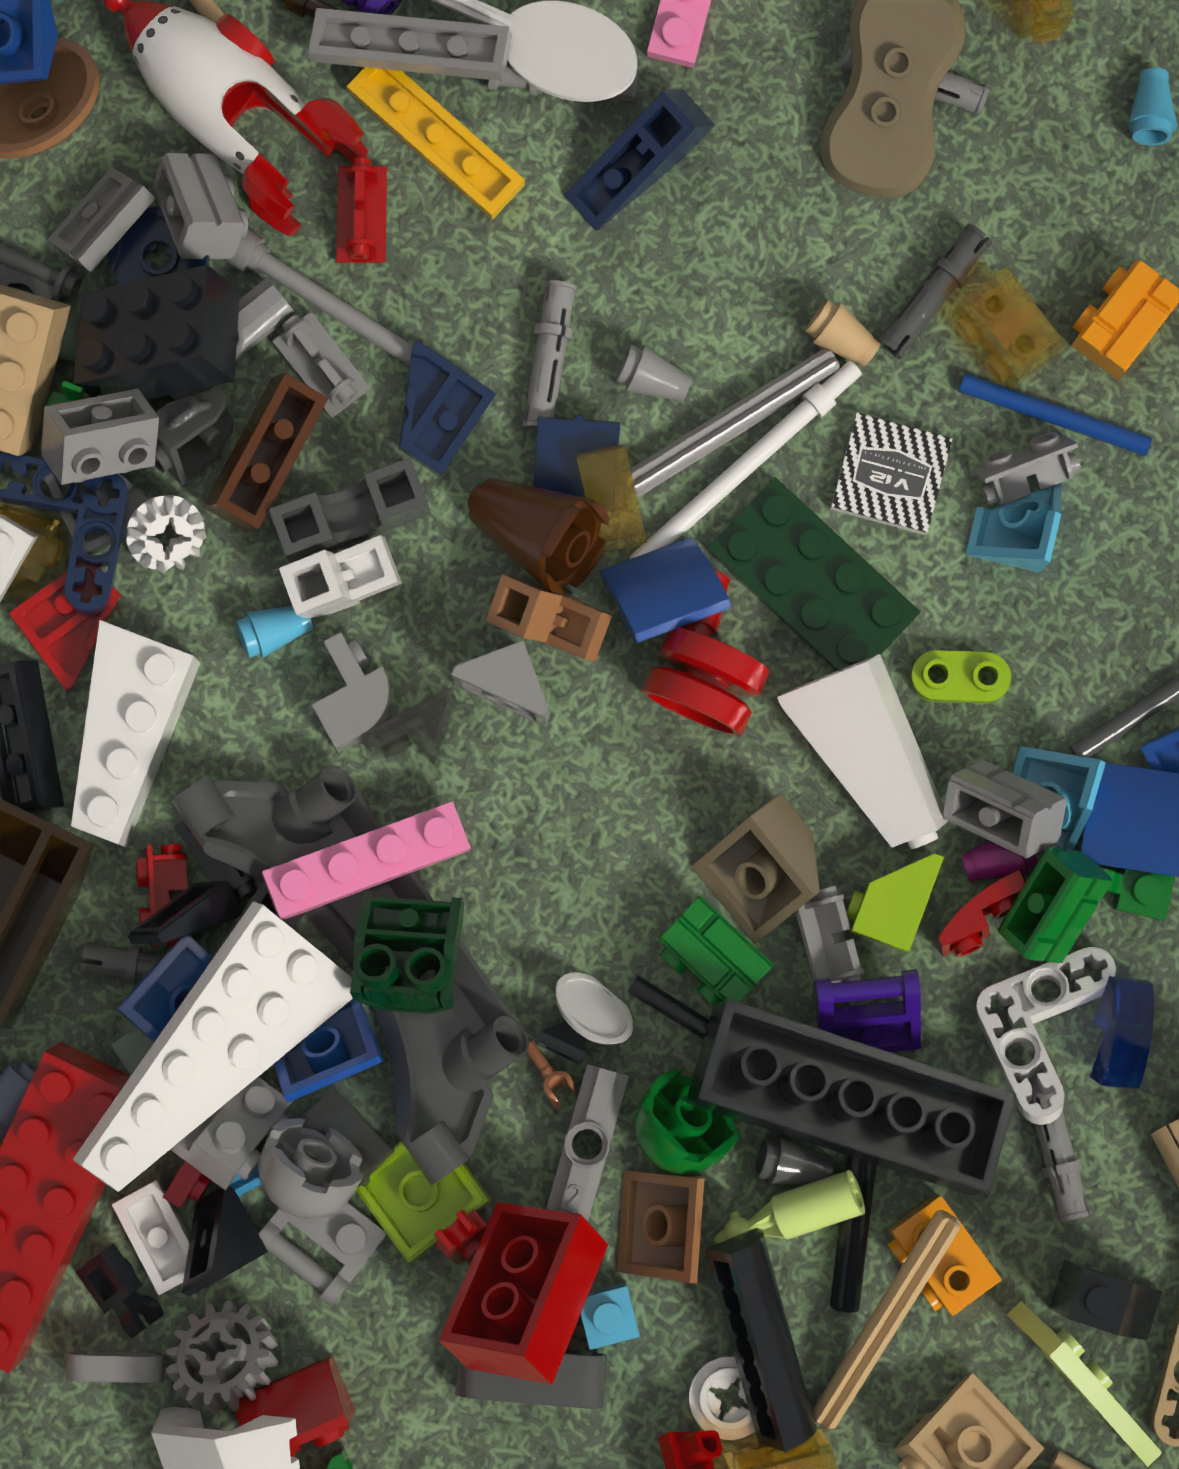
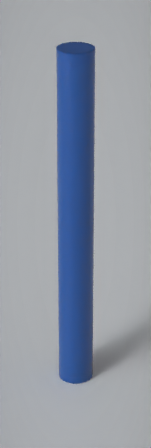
(1055, 414)

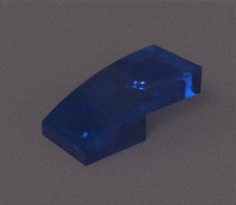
(1127, 1018)

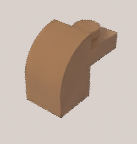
(548, 617)

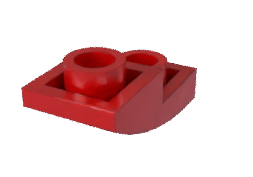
(969, 925)

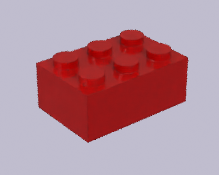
(524, 1292)

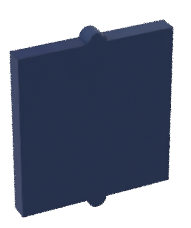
(558, 446)

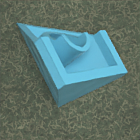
(1019, 531)
(1068, 776)

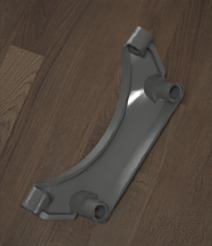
(436, 1057)

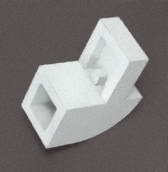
(339, 580)

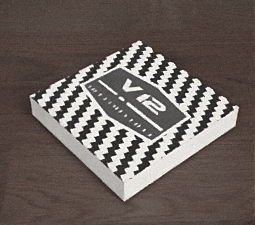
(891, 474)

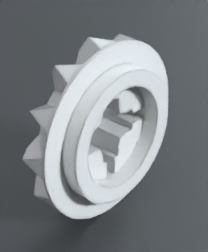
(152, 519)
(706, 1406)

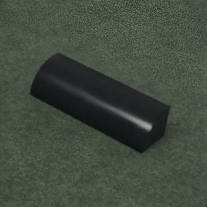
(761, 1341)

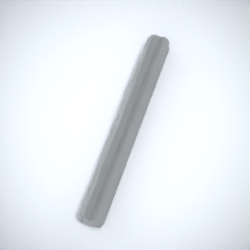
(733, 421)

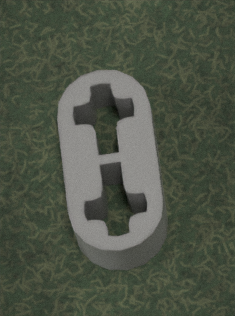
(114, 1366)

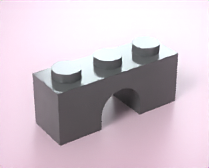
(331, 521)

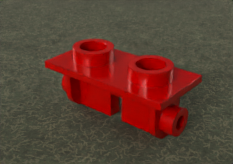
(361, 212)
(160, 875)

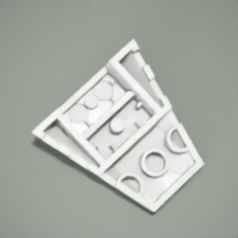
(255, 1445)

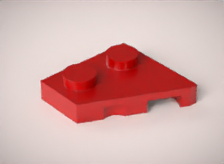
(57, 630)

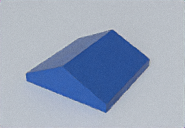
(26, 40)
(165, 987)

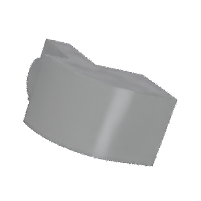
(360, 703)

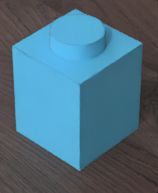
(609, 1316)

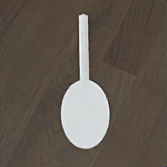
(561, 47)

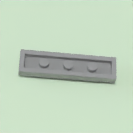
(410, 44)

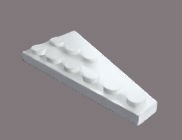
(235, 1023)

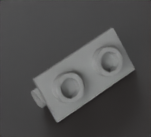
(320, 362)
(1008, 471)
(822, 930)

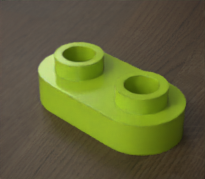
(961, 677)

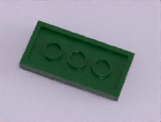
(812, 578)

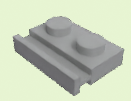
(101, 219)

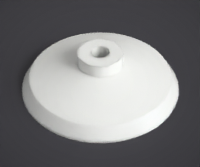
(592, 1009)

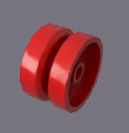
(704, 681)

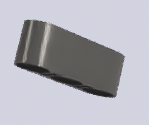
(576, 1384)

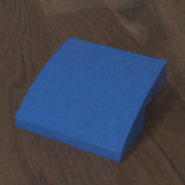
(665, 589)
(1135, 820)

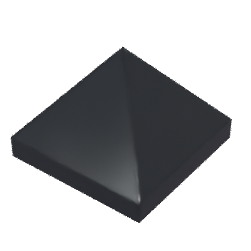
(563, 1041)

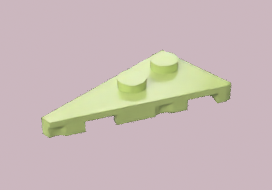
(1088, 1380)

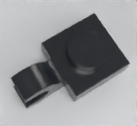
(114, 1286)

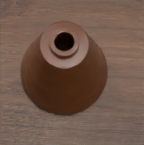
(541, 530)

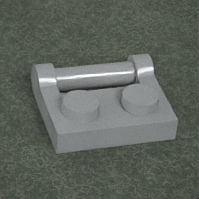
(344, 1234)

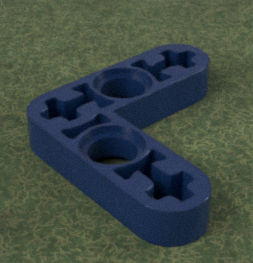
(89, 517)

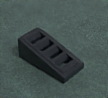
(192, 911)

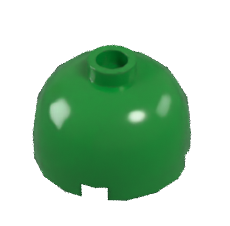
(679, 1134)

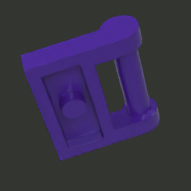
(884, 1025)

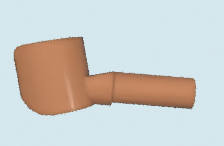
(553, 1078)

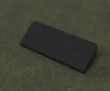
(27, 739)

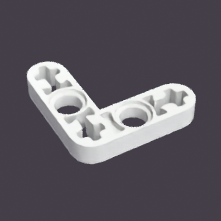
(1027, 1011)

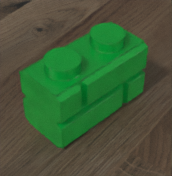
(1054, 905)
(713, 954)

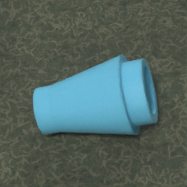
(1153, 109)
(270, 629)

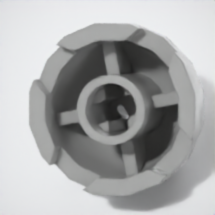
(308, 1171)

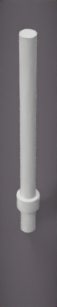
(817, 401)

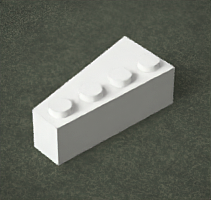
(128, 725)

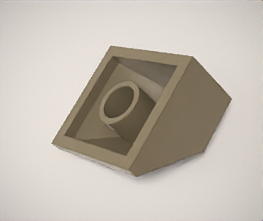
(763, 868)

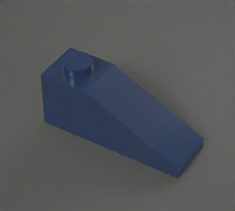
(640, 156)

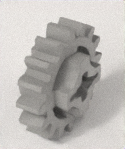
(222, 1357)

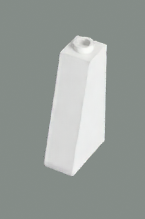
(870, 748)

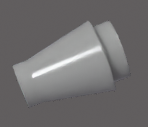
(652, 375)

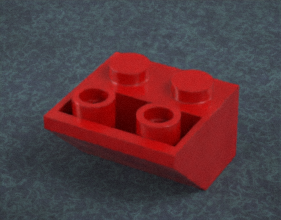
(311, 1396)

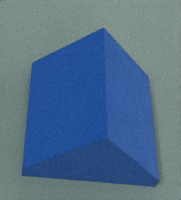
(330, 1053)

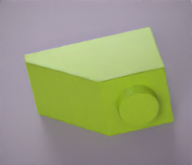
(894, 904)

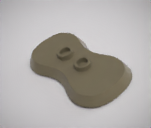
(883, 125)

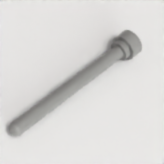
(255, 257)

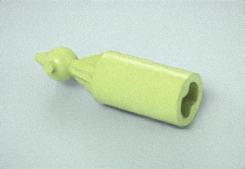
(802, 1209)

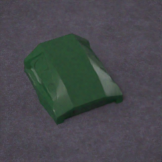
(406, 953)

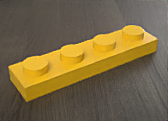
(437, 138)

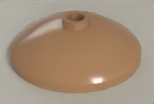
(50, 110)

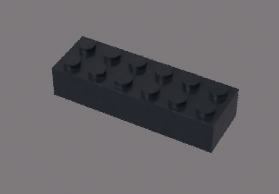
(851, 1098)

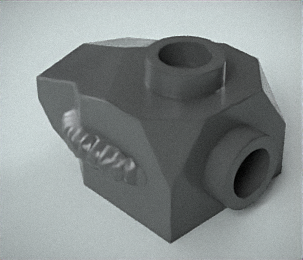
(192, 433)

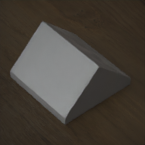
(505, 680)

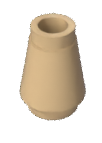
(839, 331)

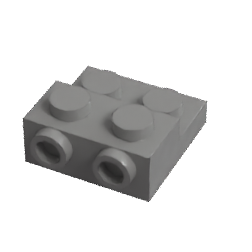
(231, 1136)

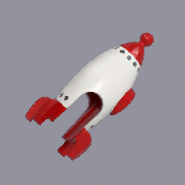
(214, 74)

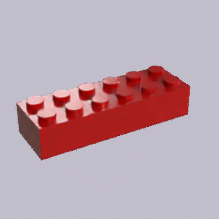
(43, 1191)

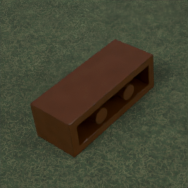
(265, 452)

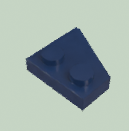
(439, 408)

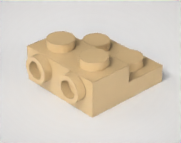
(968, 1433)

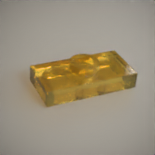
(610, 483)

